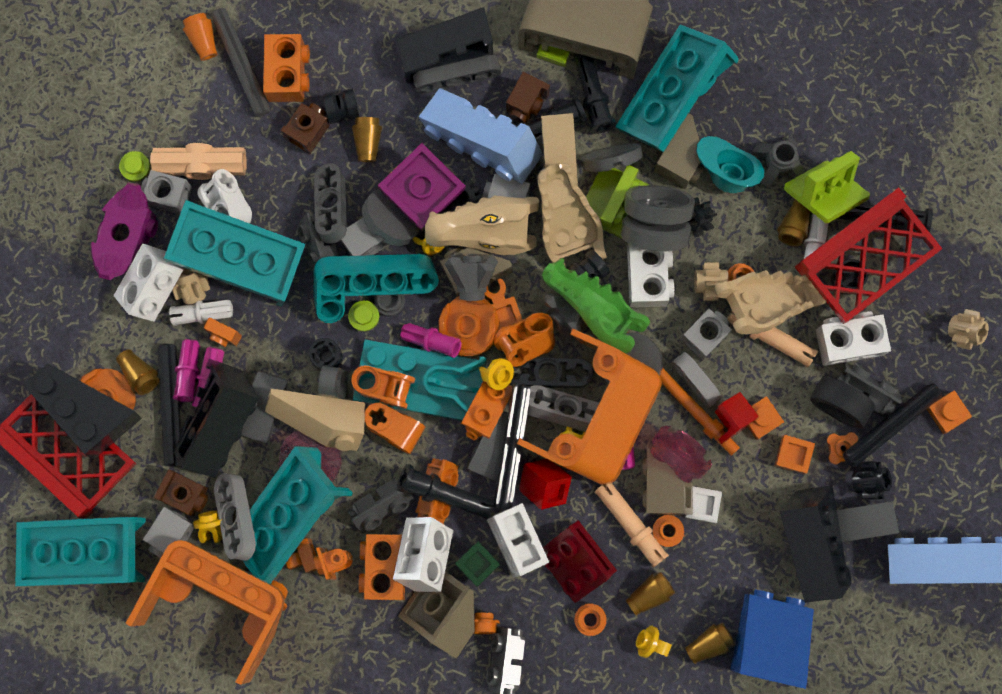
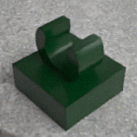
(477, 564)

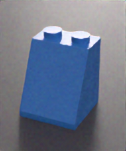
(773, 639)

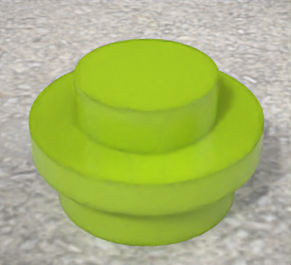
(134, 166)
(363, 316)

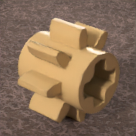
(707, 278)
(191, 287)
(968, 329)

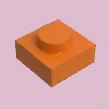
(221, 333)
(949, 412)
(767, 420)
(794, 454)

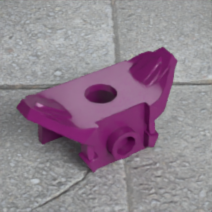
(129, 208)

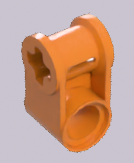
(528, 339)
(385, 385)
(398, 429)

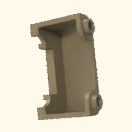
(592, 28)

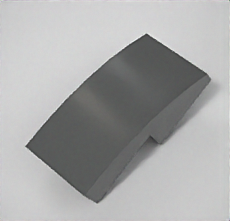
(260, 423)
(487, 453)
(867, 521)

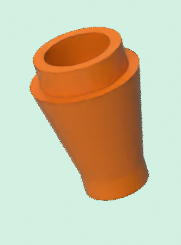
(201, 36)

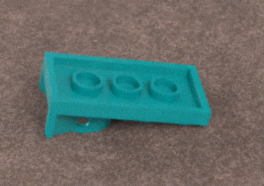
(673, 86)
(234, 252)
(442, 383)
(289, 510)
(77, 551)

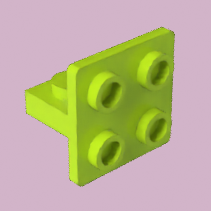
(829, 188)
(608, 196)

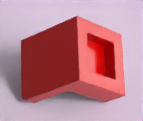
(735, 415)
(545, 483)

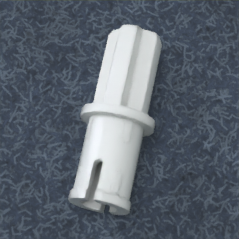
(816, 236)
(201, 312)

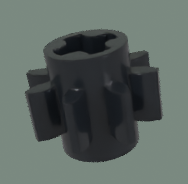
(701, 218)
(872, 480)

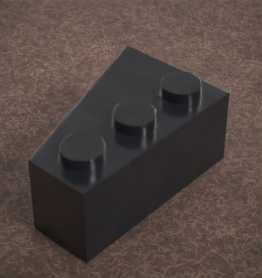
(80, 410)

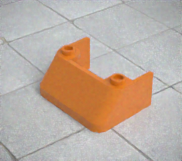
(616, 420)
(190, 565)

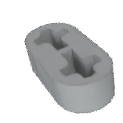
(696, 379)

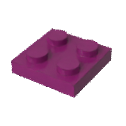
(421, 186)

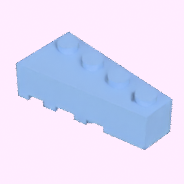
(478, 133)
(944, 562)

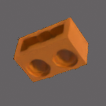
(278, 68)
(375, 567)

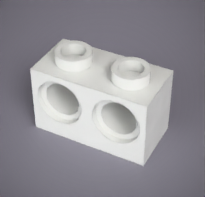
(642, 273)
(147, 283)
(854, 345)
(518, 540)
(423, 554)

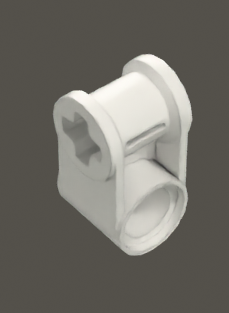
(225, 199)

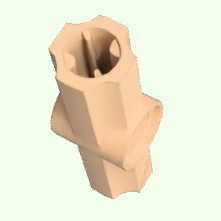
(198, 160)

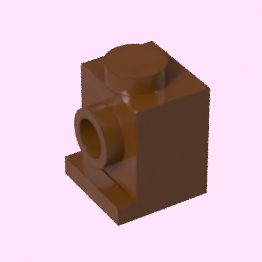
(526, 98)
(306, 137)
(170, 486)

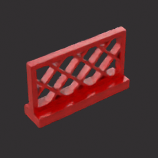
(852, 234)
(50, 474)

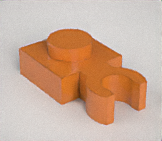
(506, 308)

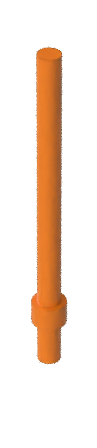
(711, 427)

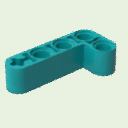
(420, 279)

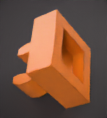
(304, 557)

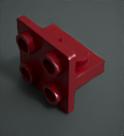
(577, 562)

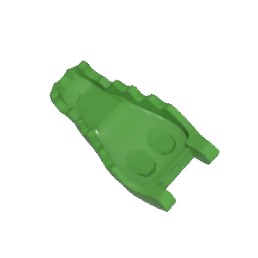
(597, 304)

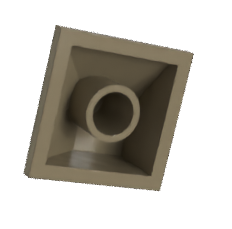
(443, 616)

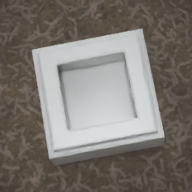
(705, 505)

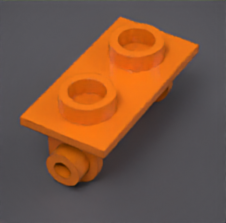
(485, 411)
(449, 474)
(332, 561)

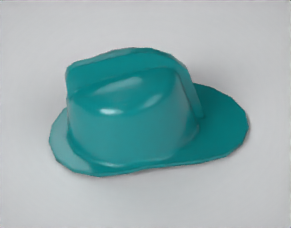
(729, 166)

